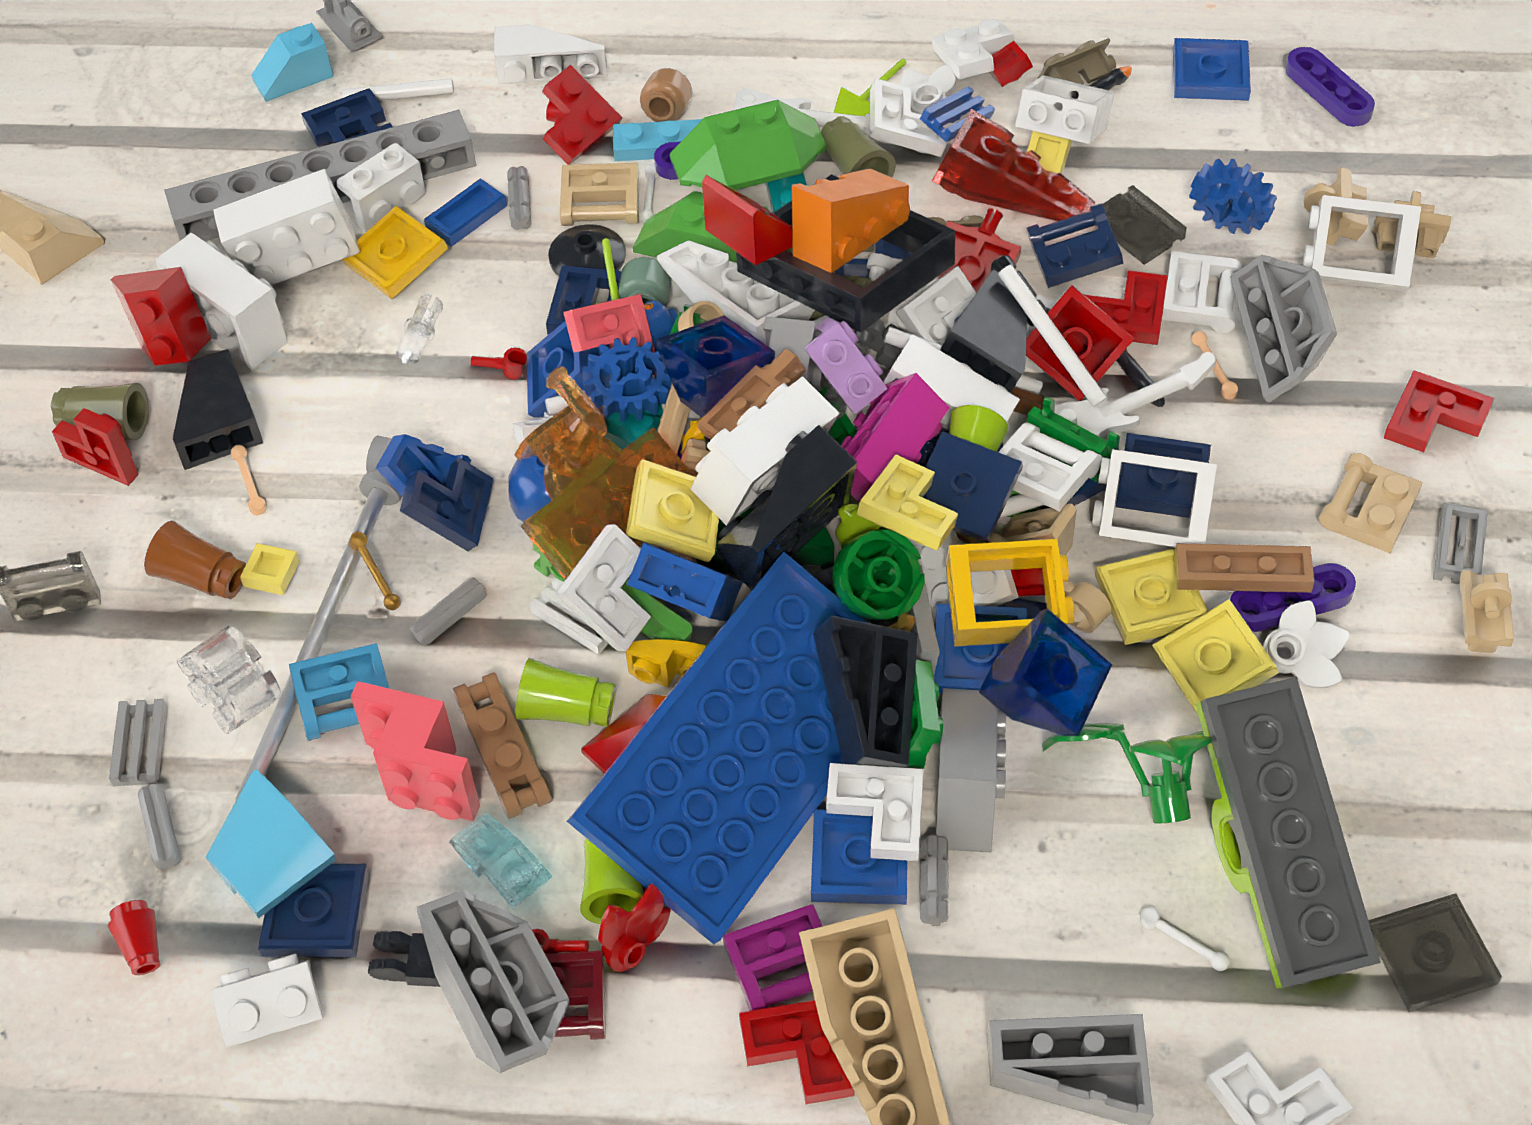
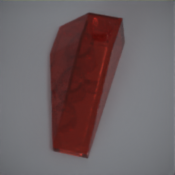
(994, 171)

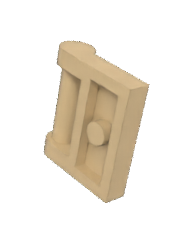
(599, 184)
(1383, 509)

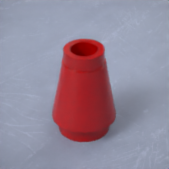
(136, 935)

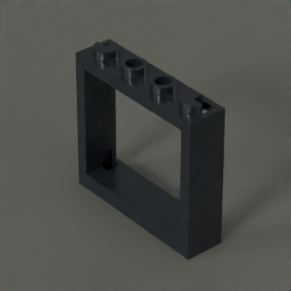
(846, 301)

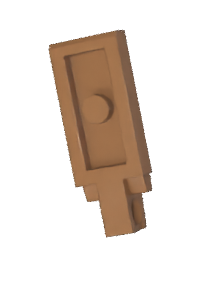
(750, 392)

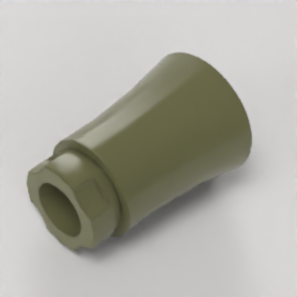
(854, 149)
(123, 402)

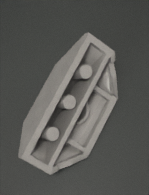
(1283, 321)
(493, 978)

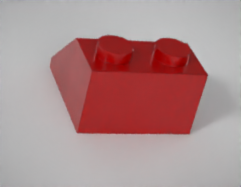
(162, 314)

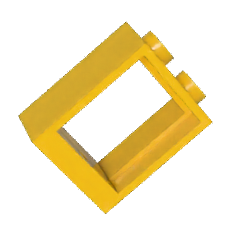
(1002, 556)

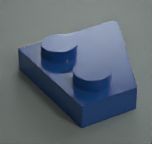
(408, 455)

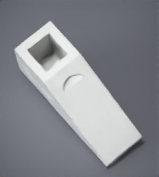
(540, 54)

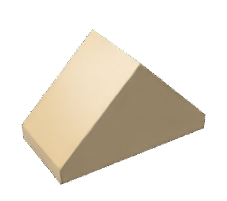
(1044, 525)

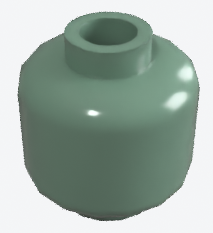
(646, 278)

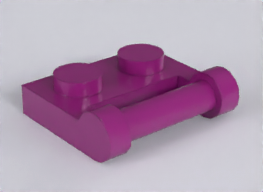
(769, 949)

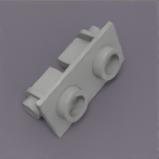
(348, 24)

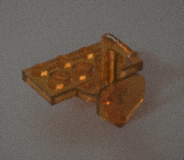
(584, 476)

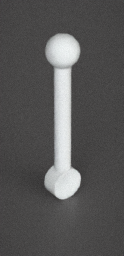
(651, 175)
(1151, 919)

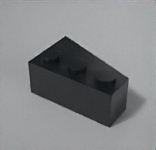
(869, 689)

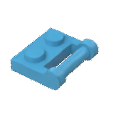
(333, 680)

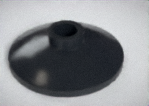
(583, 248)

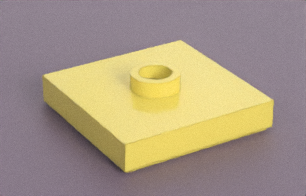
(670, 513)
(1147, 597)
(1215, 655)

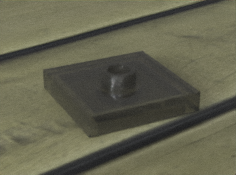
(1433, 952)

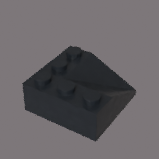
(804, 500)

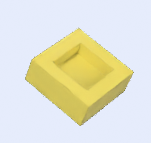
(1052, 150)
(270, 569)

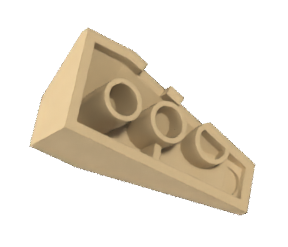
(43, 238)

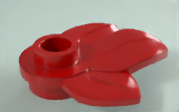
(628, 934)

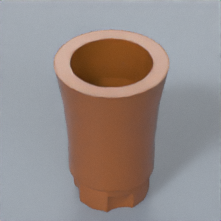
(193, 562)

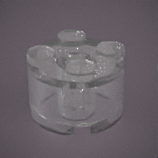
(229, 678)

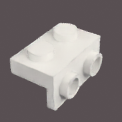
(381, 184)
(267, 1001)

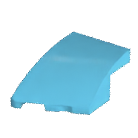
(266, 847)

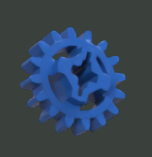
(1232, 196)
(628, 378)

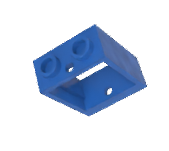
(684, 583)

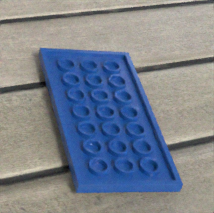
(726, 758)

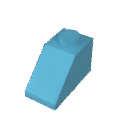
(292, 63)

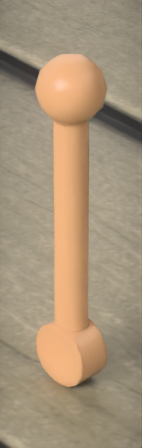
(1229, 389)
(256, 504)

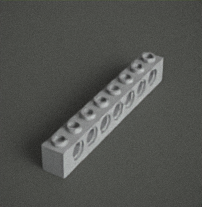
(436, 142)

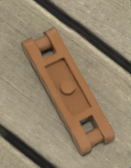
(501, 746)

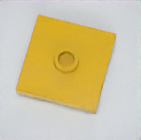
(395, 252)

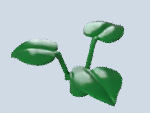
(1167, 790)

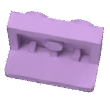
(844, 366)

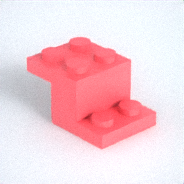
(415, 751)

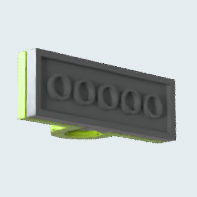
(1284, 834)

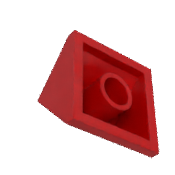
(743, 223)
(1090, 334)

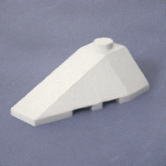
(711, 277)

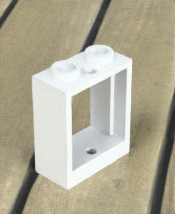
(1050, 109)
(1404, 248)
(1201, 501)

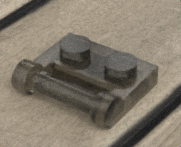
(49, 587)

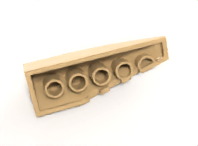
(875, 1018)

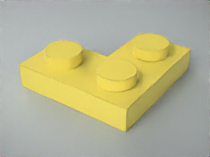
(899, 504)

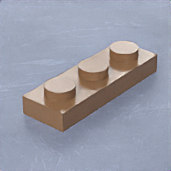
(1244, 567)

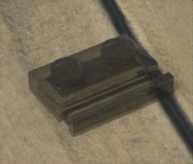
(1142, 225)

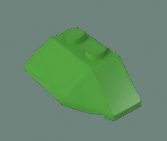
(748, 146)
(676, 225)

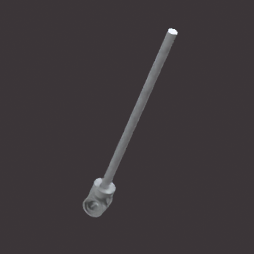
(378, 493)

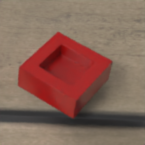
(1010, 64)

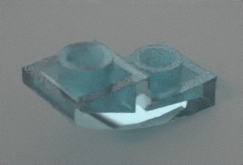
(502, 858)

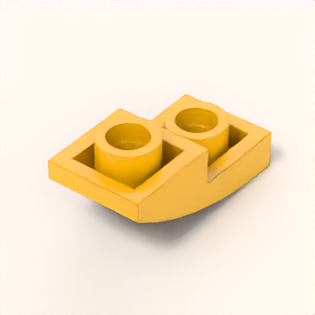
(661, 659)

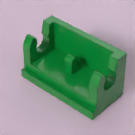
(1070, 433)

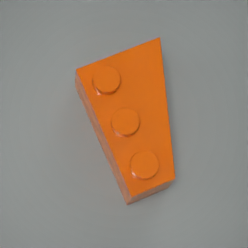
(845, 216)

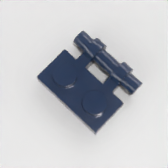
(345, 117)

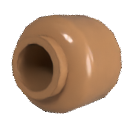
(666, 95)

